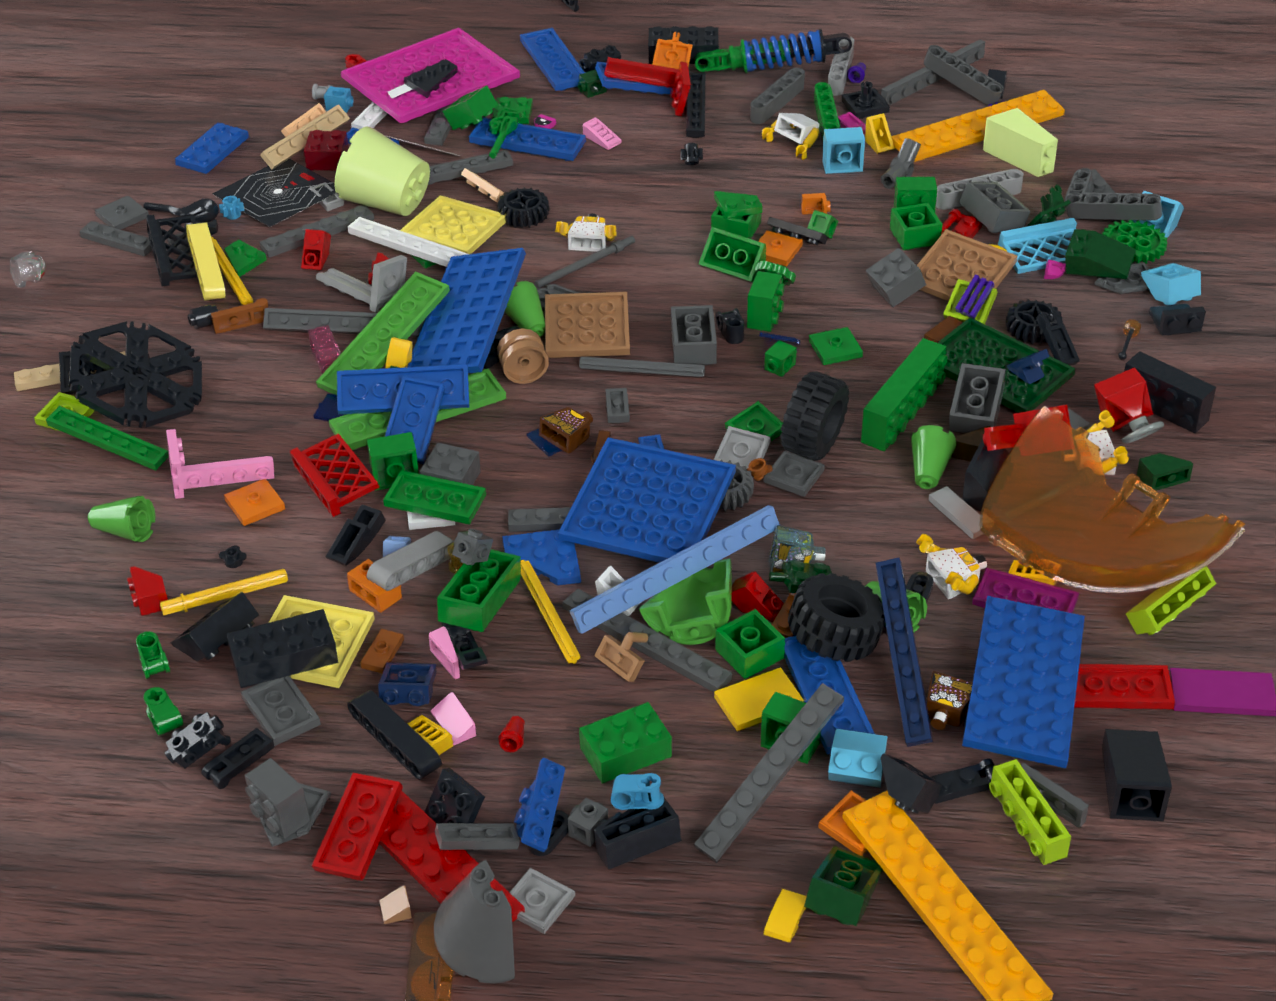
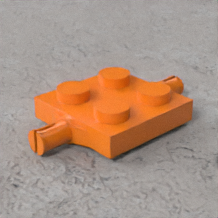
(671, 52)

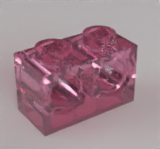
(323, 347)

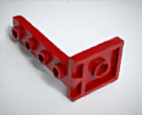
(673, 78)
(1006, 436)

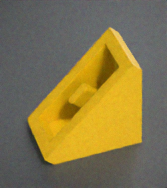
(878, 134)

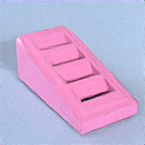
(600, 133)
(444, 651)

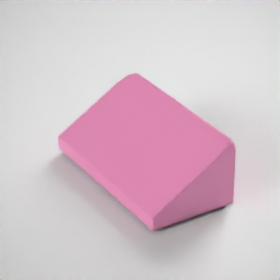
(454, 718)

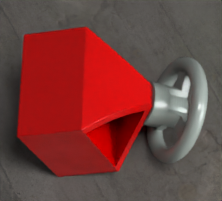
(1128, 404)

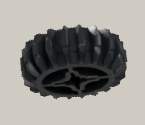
(523, 207)
(1023, 323)

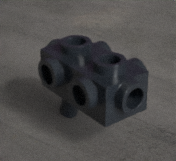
(590, 59)
(196, 739)

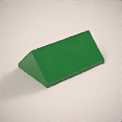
(732, 254)

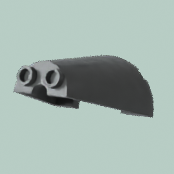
(476, 929)

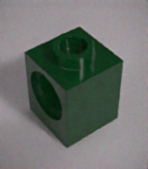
(590, 84)

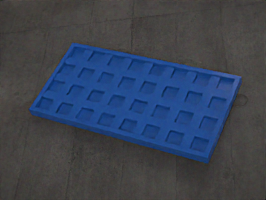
(469, 315)
(1025, 682)

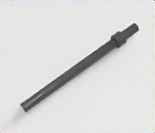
(615, 247)

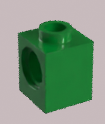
(823, 223)
(780, 358)

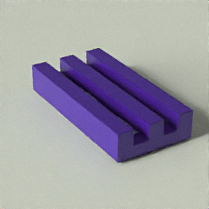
(982, 282)

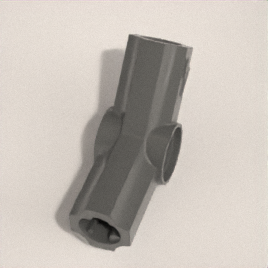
(902, 164)

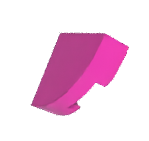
(1054, 269)

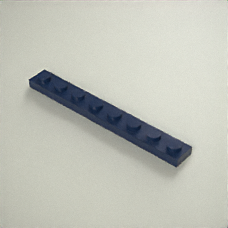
(904, 653)

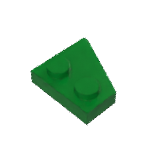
(737, 204)
(244, 257)

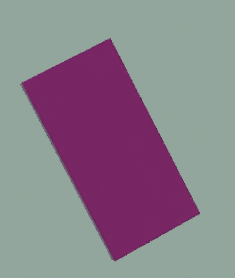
(1023, 590)
(1223, 691)

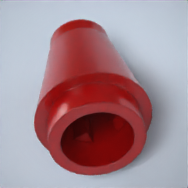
(512, 735)

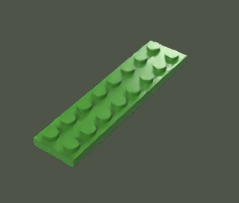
(396, 319)
(360, 427)

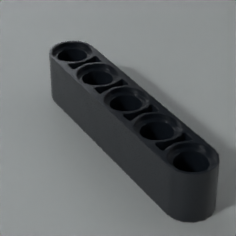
(394, 734)

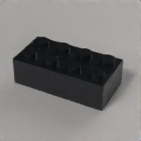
(700, 38)
(1174, 392)
(282, 648)

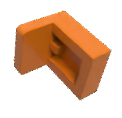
(815, 202)

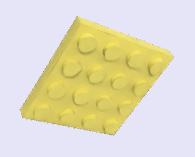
(455, 224)
(348, 629)

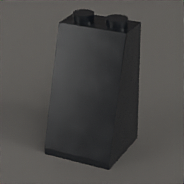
(1135, 775)

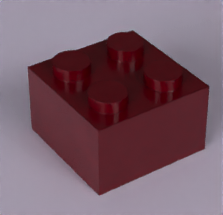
(325, 149)

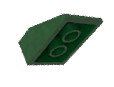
(1098, 255)
(843, 886)

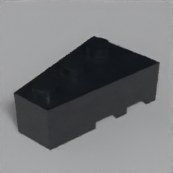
(636, 834)

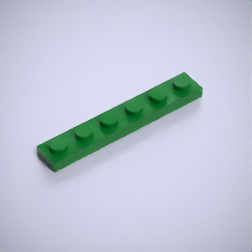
(107, 438)

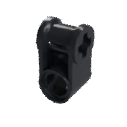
(731, 326)

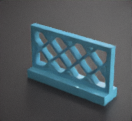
(1038, 235)

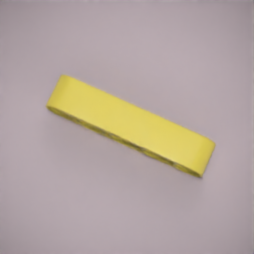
(205, 261)

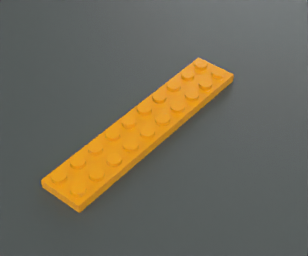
(970, 127)
(944, 902)

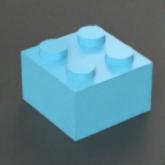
(843, 150)

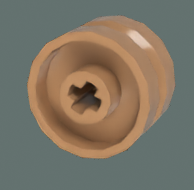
(522, 356)

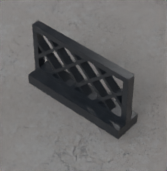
(159, 248)

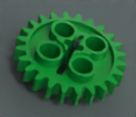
(1144, 238)

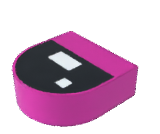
(544, 121)

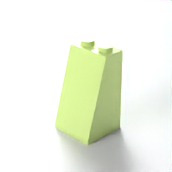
(1020, 142)

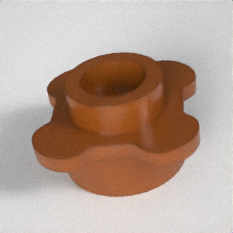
(759, 468)

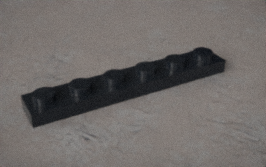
(696, 106)

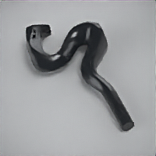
(203, 211)

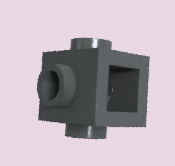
(472, 546)
(585, 819)

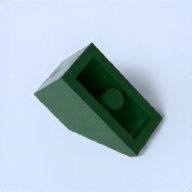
(1163, 471)

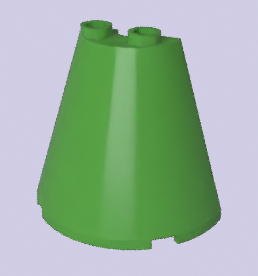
(693, 607)

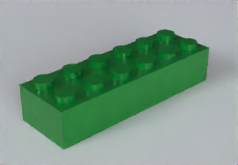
(903, 394)

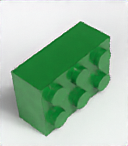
(625, 742)

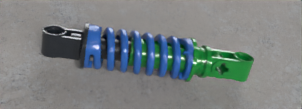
(750, 55)

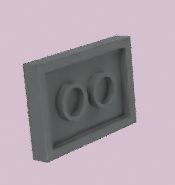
(280, 709)

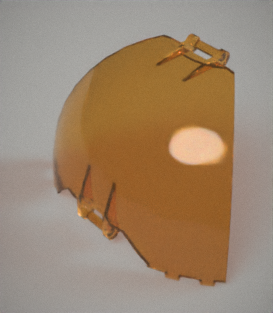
(1067, 524)

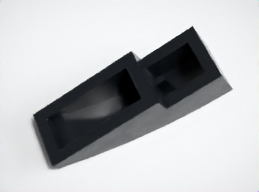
(356, 535)

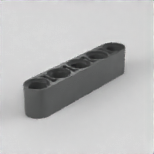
(963, 75)
(777, 95)

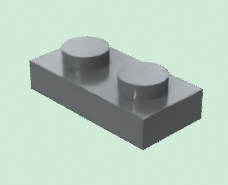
(617, 405)

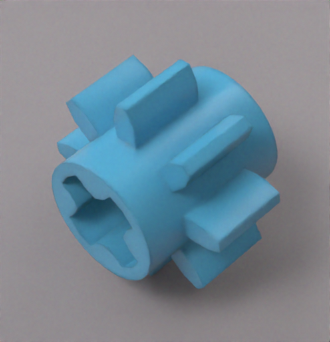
(231, 207)

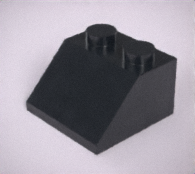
(909, 785)

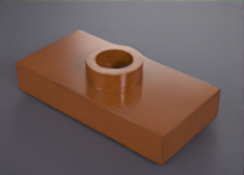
(382, 650)

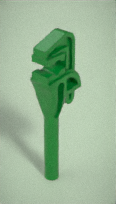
(504, 124)

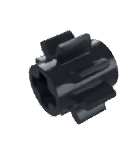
(691, 154)

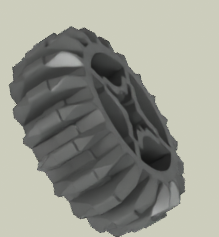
(740, 488)

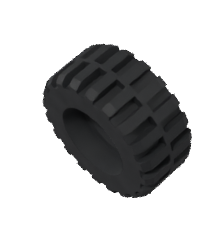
(814, 415)
(836, 617)

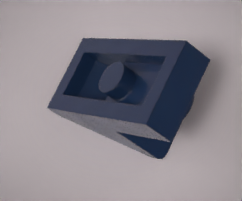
(1029, 367)

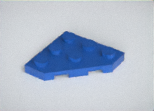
(547, 555)

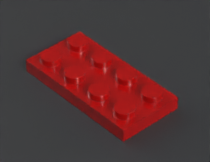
(1124, 687)
(357, 826)

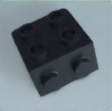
(1177, 318)

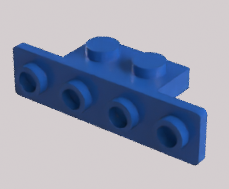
(539, 805)

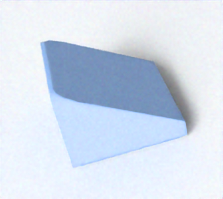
(394, 543)

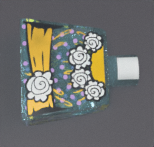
(792, 545)

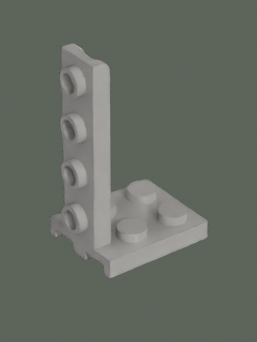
(386, 281)

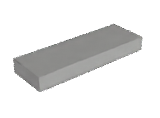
(957, 511)

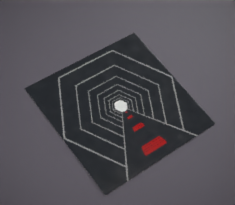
(278, 192)

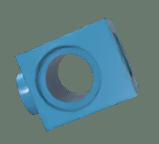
(339, 96)

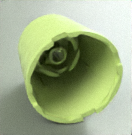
(381, 174)

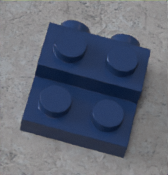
(407, 683)

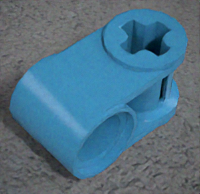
(635, 792)

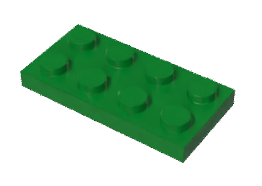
(435, 497)

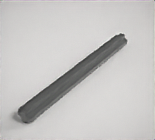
(638, 366)

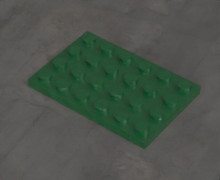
(984, 346)

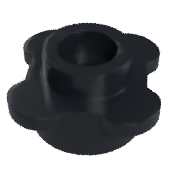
(233, 557)

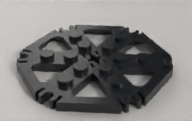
(120, 375)

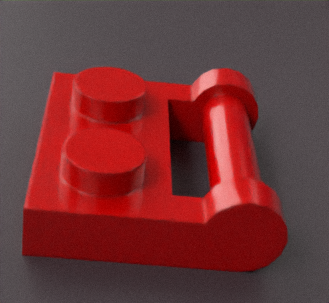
(966, 226)

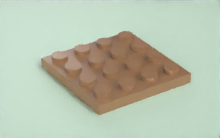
(961, 258)
(587, 324)

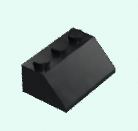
(981, 475)
(211, 630)

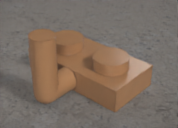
(620, 657)

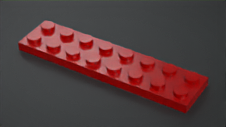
(414, 846)

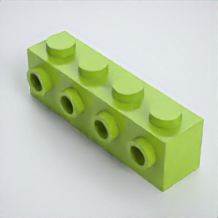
(1169, 601)
(1030, 812)

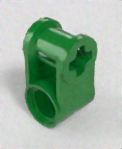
(151, 654)
(162, 711)

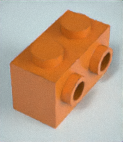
(369, 591)

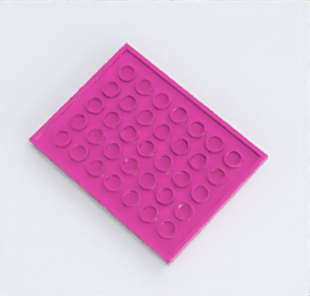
(475, 66)

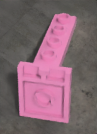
(213, 473)

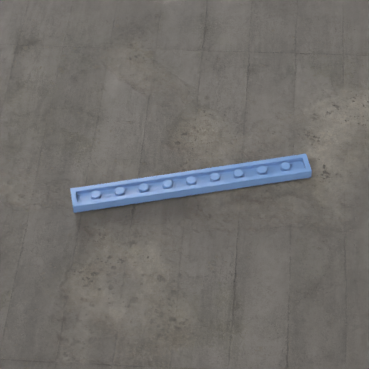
(674, 569)

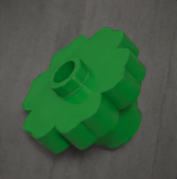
(788, 277)

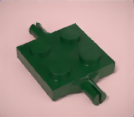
(796, 572)

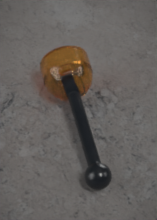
(1130, 333)

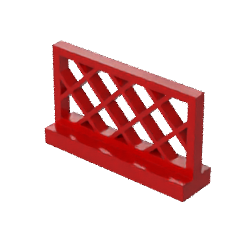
(319, 480)

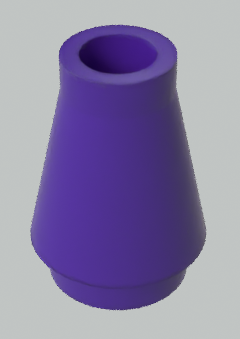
(857, 73)

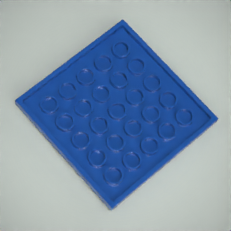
(646, 501)

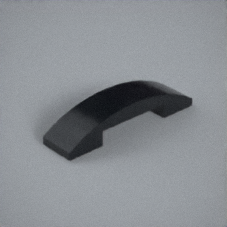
(465, 647)

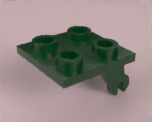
(1052, 207)

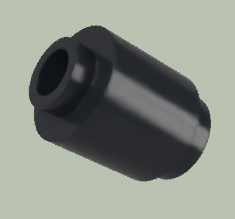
(201, 316)

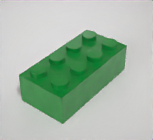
(479, 591)

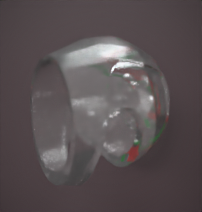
(27, 267)

